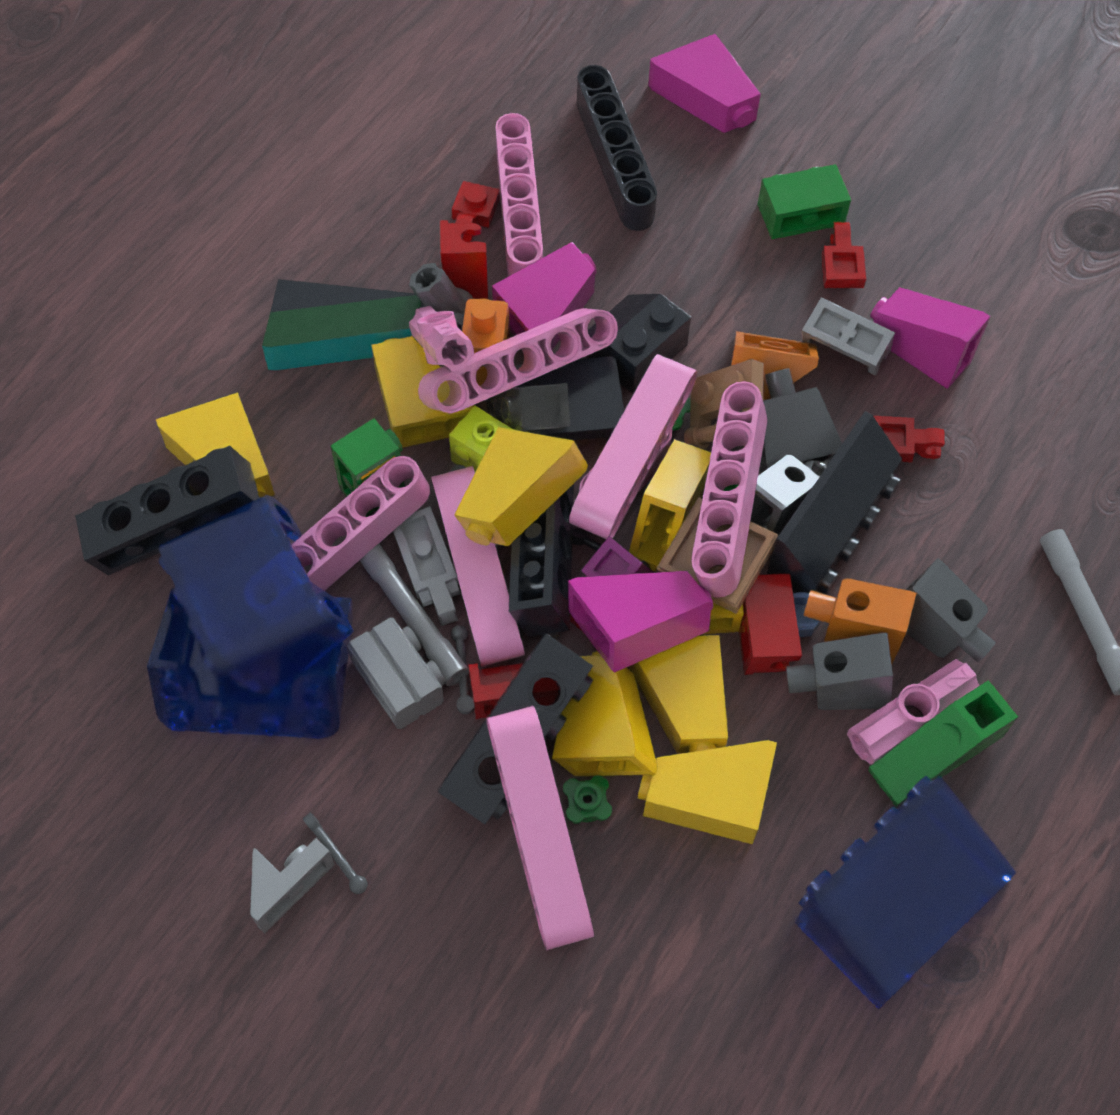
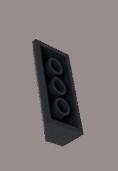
(837, 509)

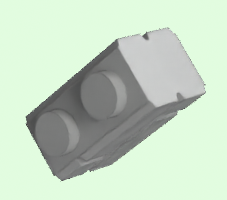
(396, 672)

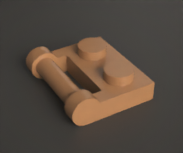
(707, 397)

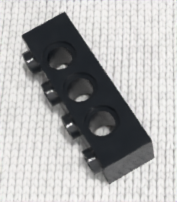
(152, 513)
(542, 571)
(547, 660)

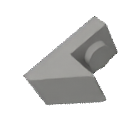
(278, 891)

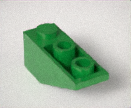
(945, 742)

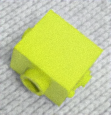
(472, 437)

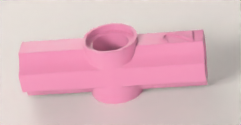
(441, 338)
(893, 724)

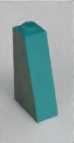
(332, 323)

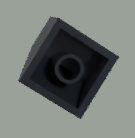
(645, 328)

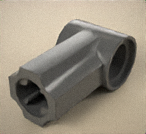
(438, 291)

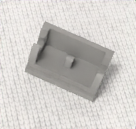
(848, 334)

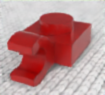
(475, 205)
(842, 262)
(910, 440)

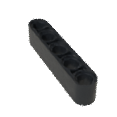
(616, 148)

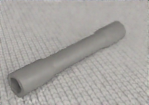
(1068, 569)
(435, 645)

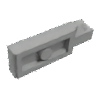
(428, 563)

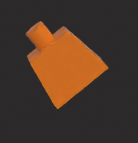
(485, 324)
(862, 611)

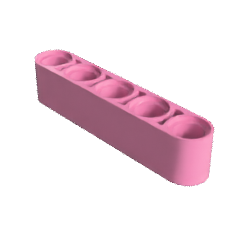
(518, 192)
(537, 359)
(633, 447)
(731, 506)
(351, 521)
(479, 577)
(540, 827)

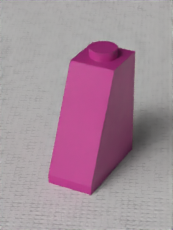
(706, 84)
(547, 289)
(931, 332)
(639, 613)

